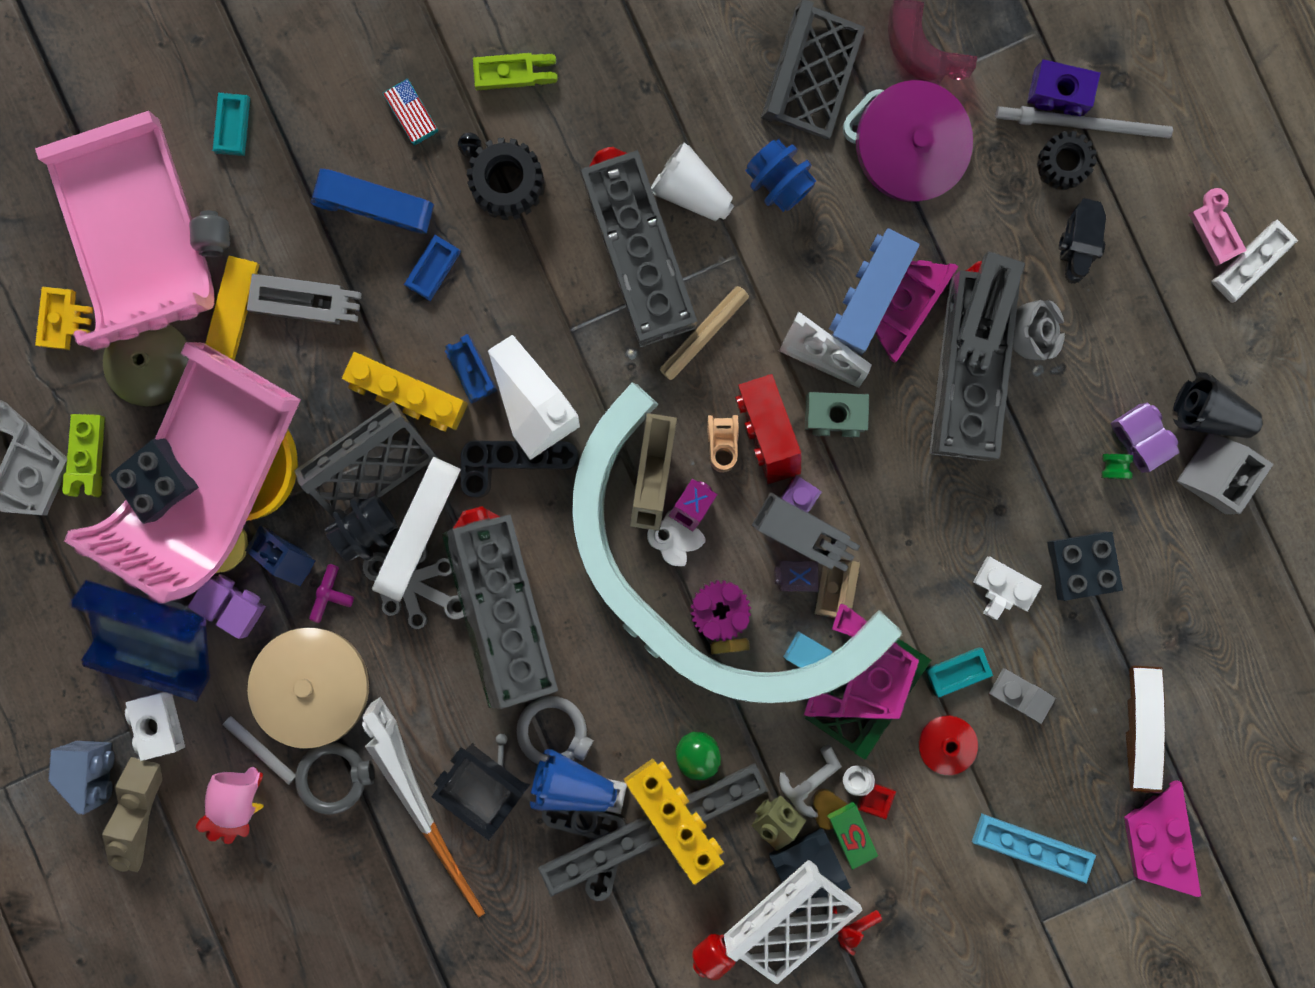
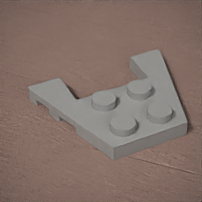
(30, 467)

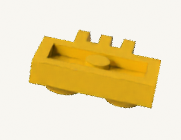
(59, 318)

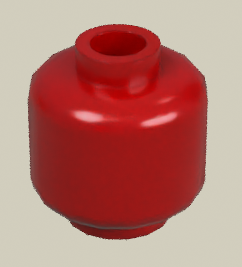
(711, 958)

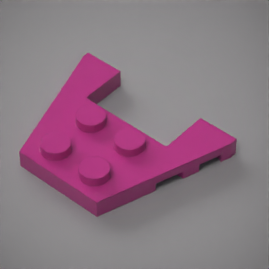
(877, 690)

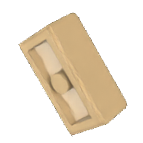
(837, 588)

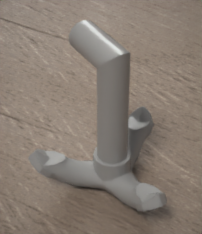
(800, 792)

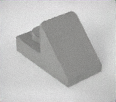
(1022, 695)

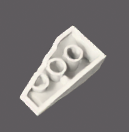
(532, 402)

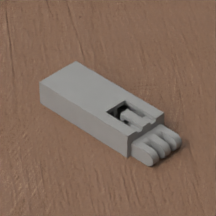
(295, 300)

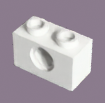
(163, 711)

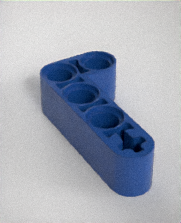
(371, 200)

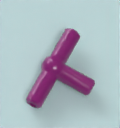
(325, 593)

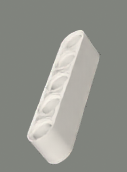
(416, 529)

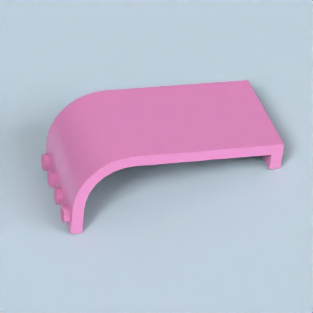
(128, 228)
(225, 437)

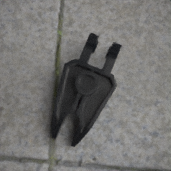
(1083, 239)

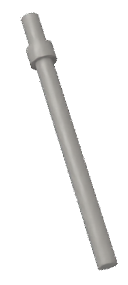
(1028, 115)

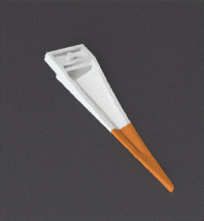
(391, 758)

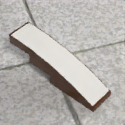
(1147, 729)

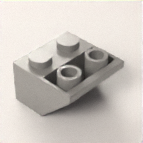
(1224, 473)

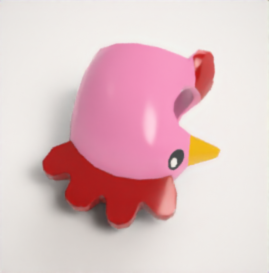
(230, 805)

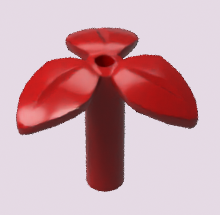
(851, 935)

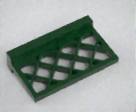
(875, 726)

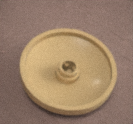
(308, 687)

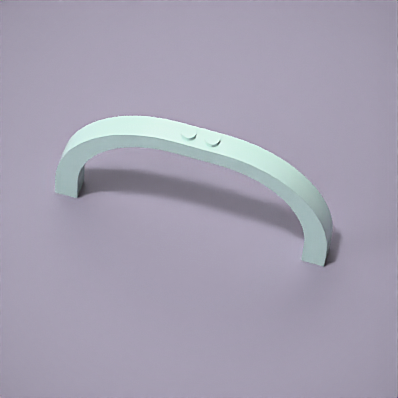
(660, 638)

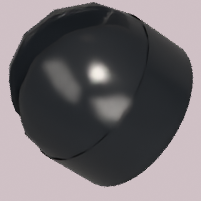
(468, 150)

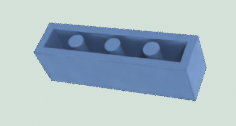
(874, 291)

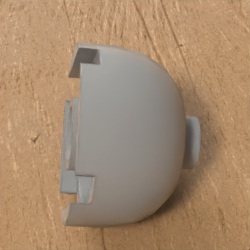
(1038, 330)

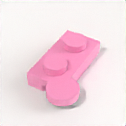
(1217, 228)

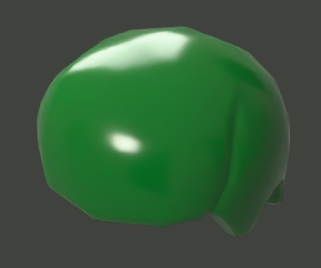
(698, 756)

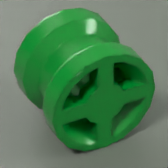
(1117, 466)

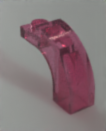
(916, 52)

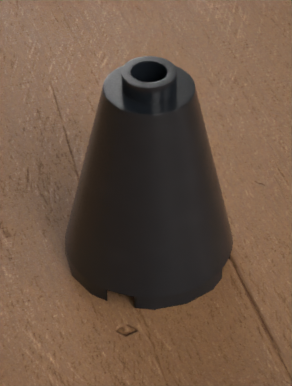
(1215, 409)

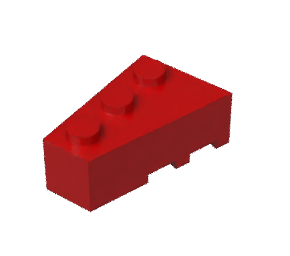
(769, 428)

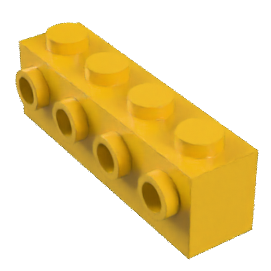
(405, 391)
(674, 821)

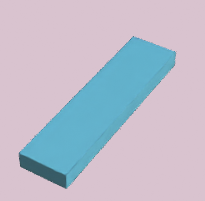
(1033, 848)

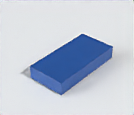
(432, 267)

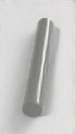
(259, 750)

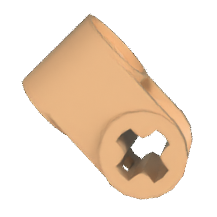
(723, 440)

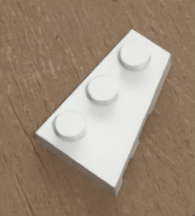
(824, 352)

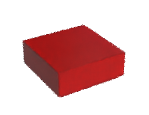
(877, 801)

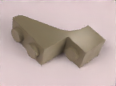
(653, 471)
(128, 825)

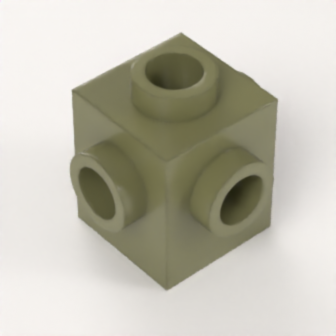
(778, 822)

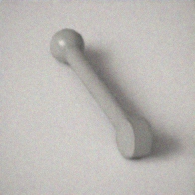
(501, 739)

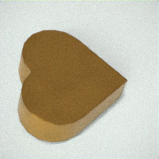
(730, 646)
(826, 803)

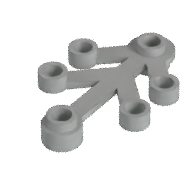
(416, 586)

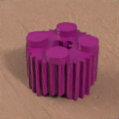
(735, 618)

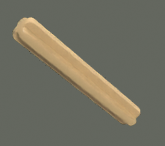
(704, 333)

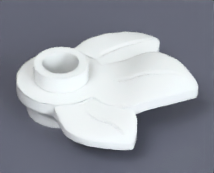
(678, 541)

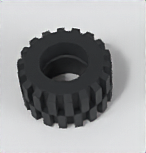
(505, 155)

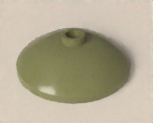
(157, 377)

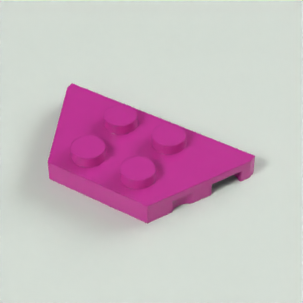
(911, 304)
(1163, 842)

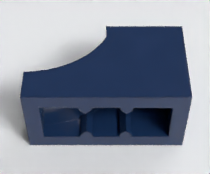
(280, 556)

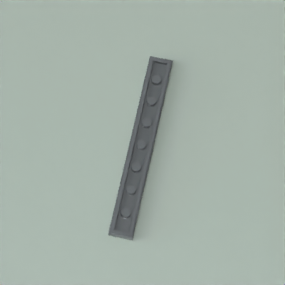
(642, 835)

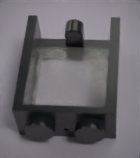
(478, 790)

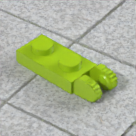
(512, 71)

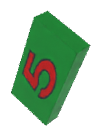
(852, 835)

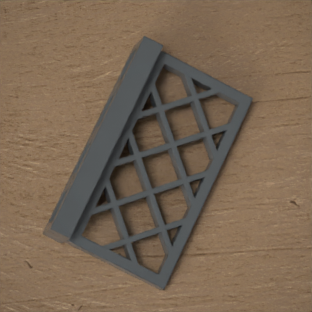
(793, 55)
(353, 449)

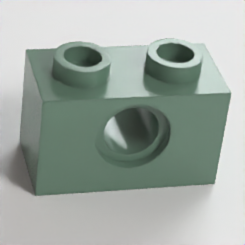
(854, 407)

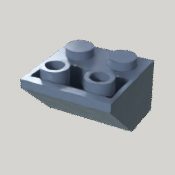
(82, 773)

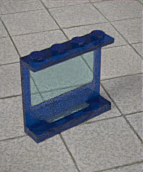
(145, 641)

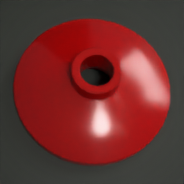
(934, 741)

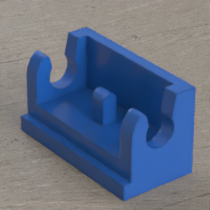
(470, 369)

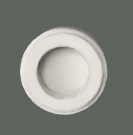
(858, 780)

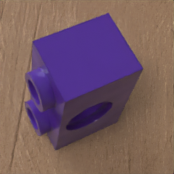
(1078, 81)

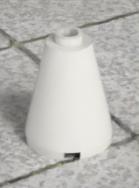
(692, 185)

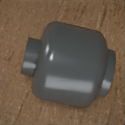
(209, 234)

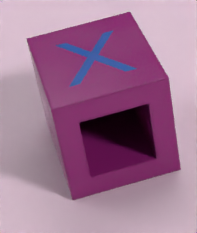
(693, 504)

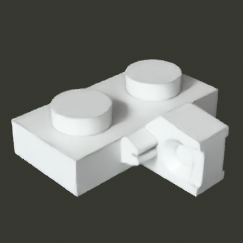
(1005, 588)

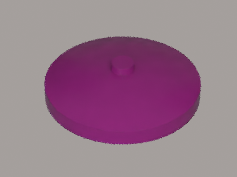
(914, 141)

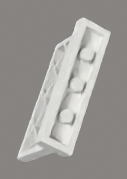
(775, 912)

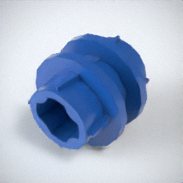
(780, 175)

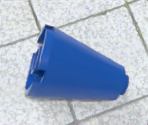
(568, 786)

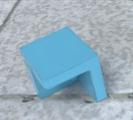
(805, 651)

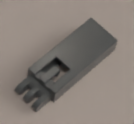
(989, 300)
(801, 530)

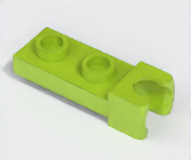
(84, 455)

